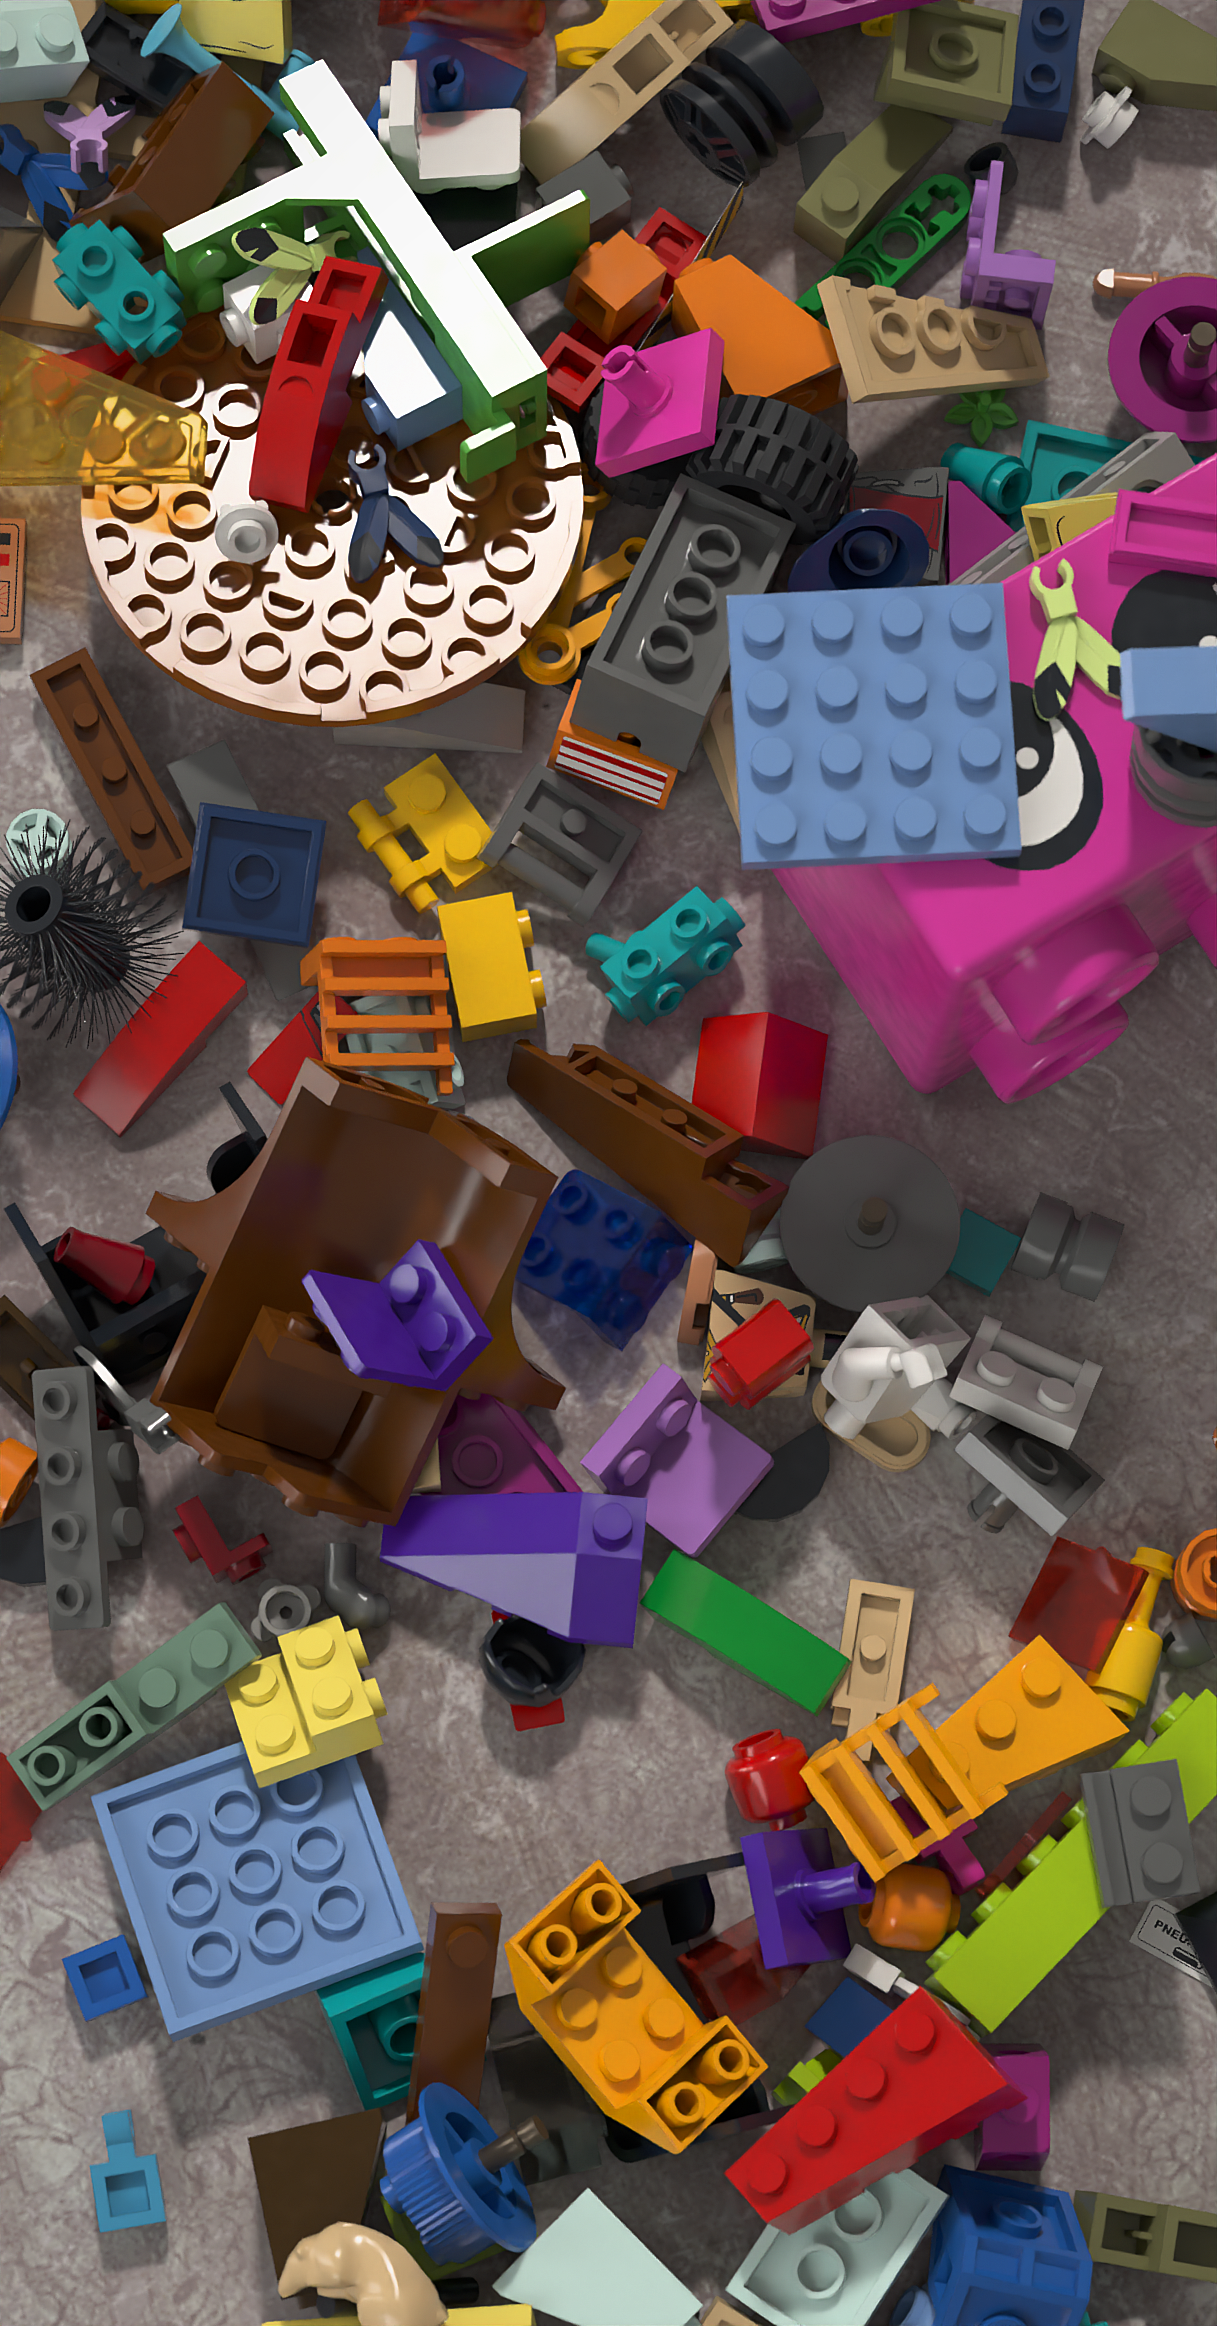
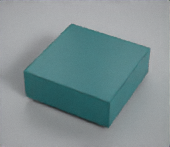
(981, 1252)

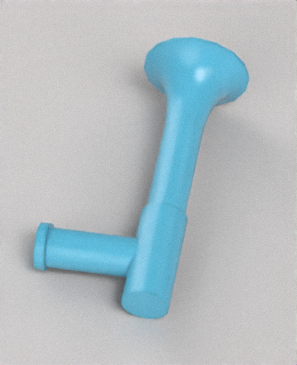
(172, 38)

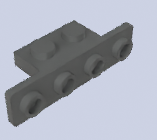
(84, 1497)

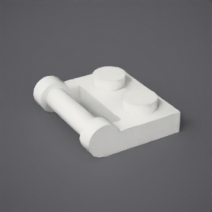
(1020, 1395)

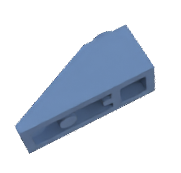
(405, 375)

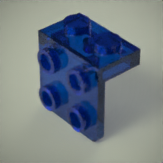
(602, 1256)

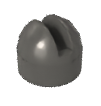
(1185, 1643)

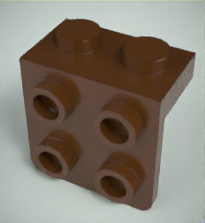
(292, 1385)

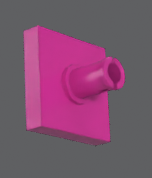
(659, 402)

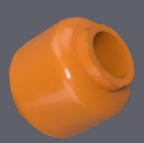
(911, 1908)

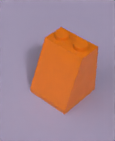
(769, 340)

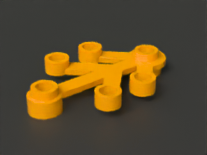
(555, 633)

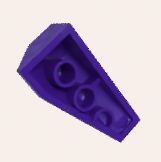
(534, 1555)

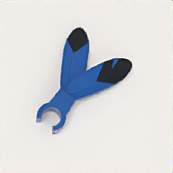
(43, 176)

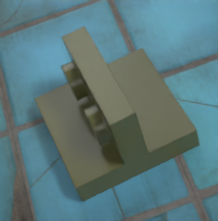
(951, 61)

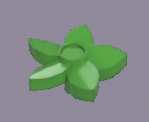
(984, 412)

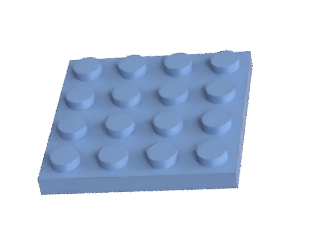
(873, 726)
(251, 1887)

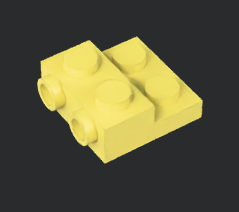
(306, 1703)

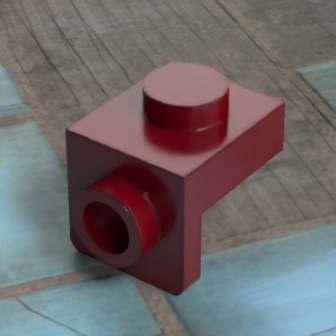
(202, 1540)

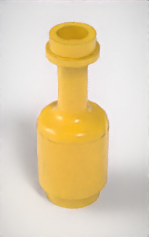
(1135, 1656)

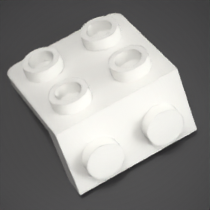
(446, 147)

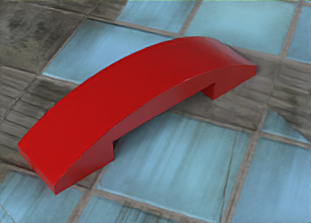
(577, 357)

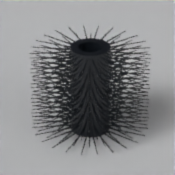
(73, 935)

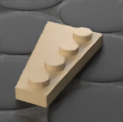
(923, 348)

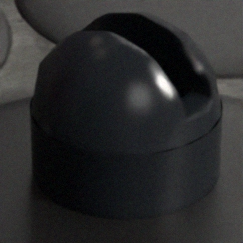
(979, 164)

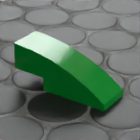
(744, 1633)

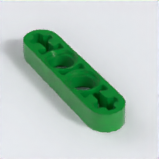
(871, 259)

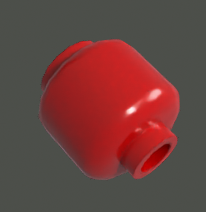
(768, 1779)

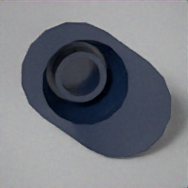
(863, 552)

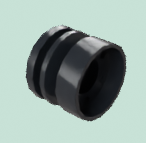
(741, 103)

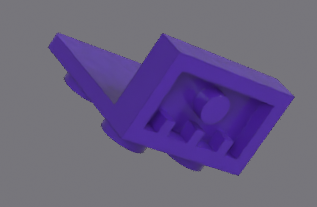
(406, 1328)

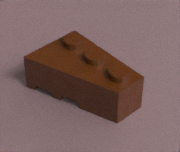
(186, 159)

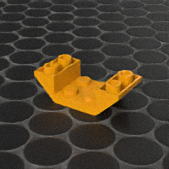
(621, 2018)

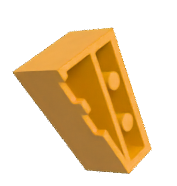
(1019, 1728)

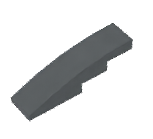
(216, 779)

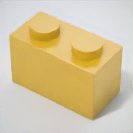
(489, 966)

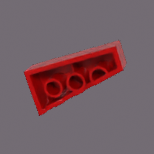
(874, 2115)

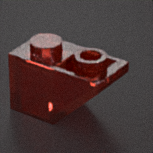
(731, 1974)

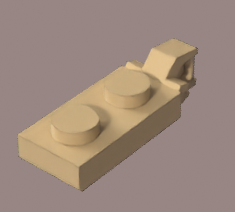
(876, 1644)

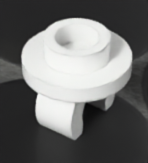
(246, 531)

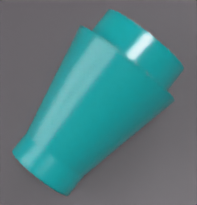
(992, 476)

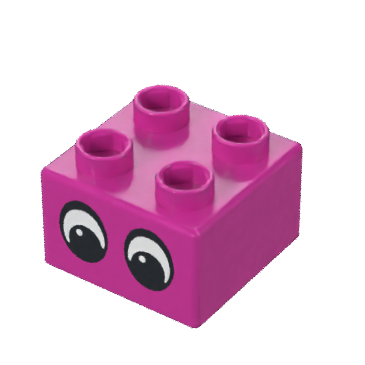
(1030, 952)

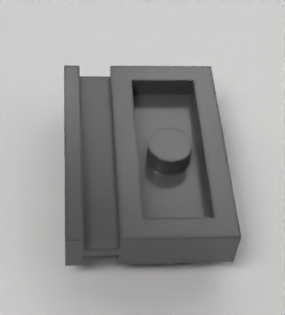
(1139, 1833)

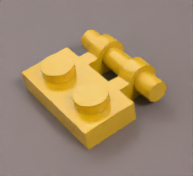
(441, 821)

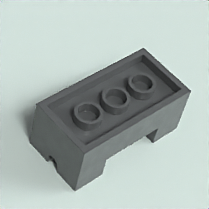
(668, 634)

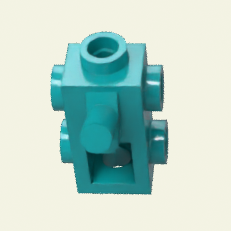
(104, 274)
(668, 956)

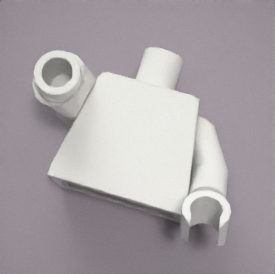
(897, 1364)

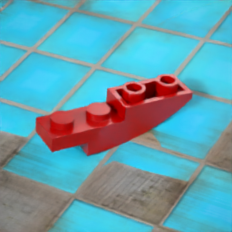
(309, 380)

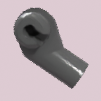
(346, 1594)

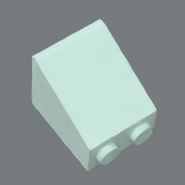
(597, 2274)

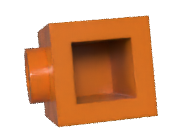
(614, 285)

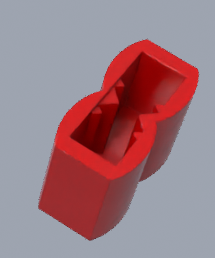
(759, 1355)

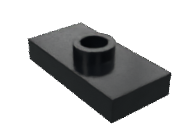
(115, 55)

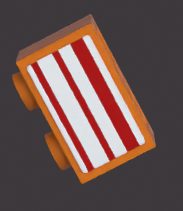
(608, 763)

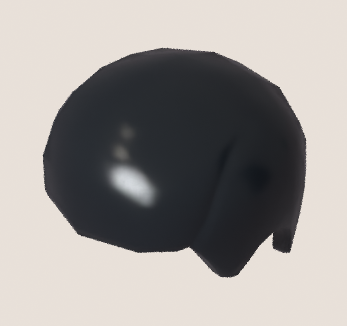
(528, 1663)

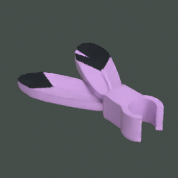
(89, 132)

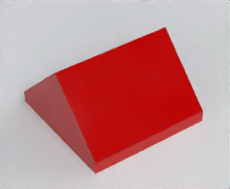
(762, 1080)

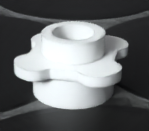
(1109, 118)

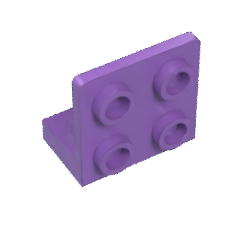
(1005, 282)
(678, 1458)

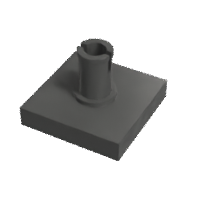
(1025, 1475)

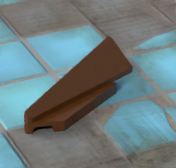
(652, 1142)

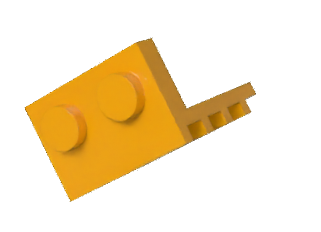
(862, 1809)

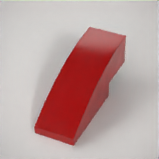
(145, 1063)

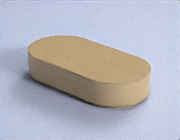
(890, 1443)

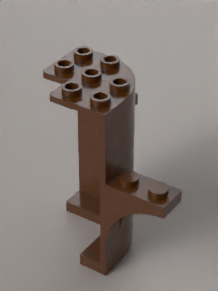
(346, 1193)

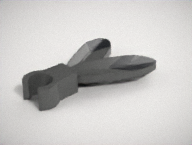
(142, 1416)

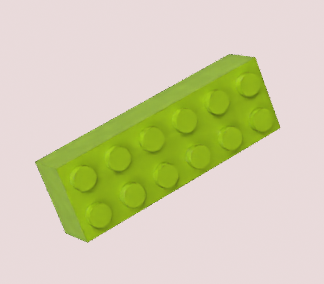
(1058, 1899)

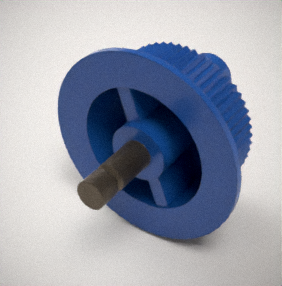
(460, 2178)

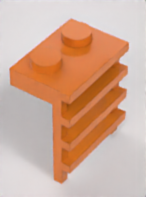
(383, 969)

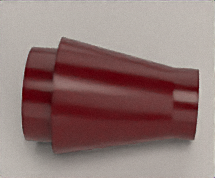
(108, 1265)

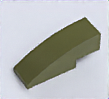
(1148, 2235)

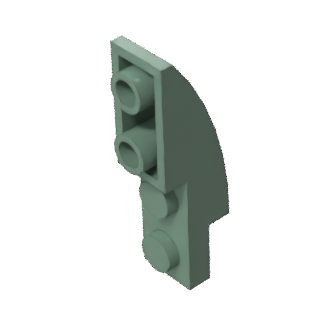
(134, 1707)

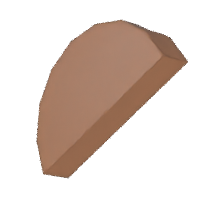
(697, 1295)

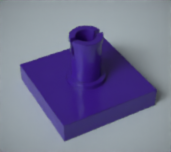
(801, 1896)

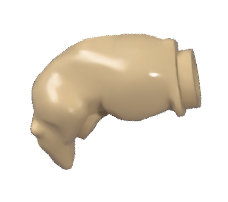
(367, 2270)

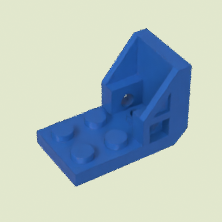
(1006, 2254)

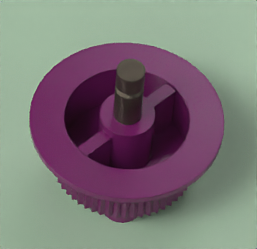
(1167, 358)

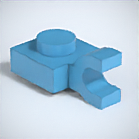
(128, 2185)

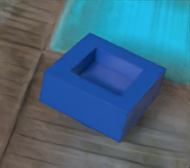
(105, 1978)

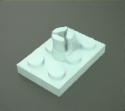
(843, 2261)

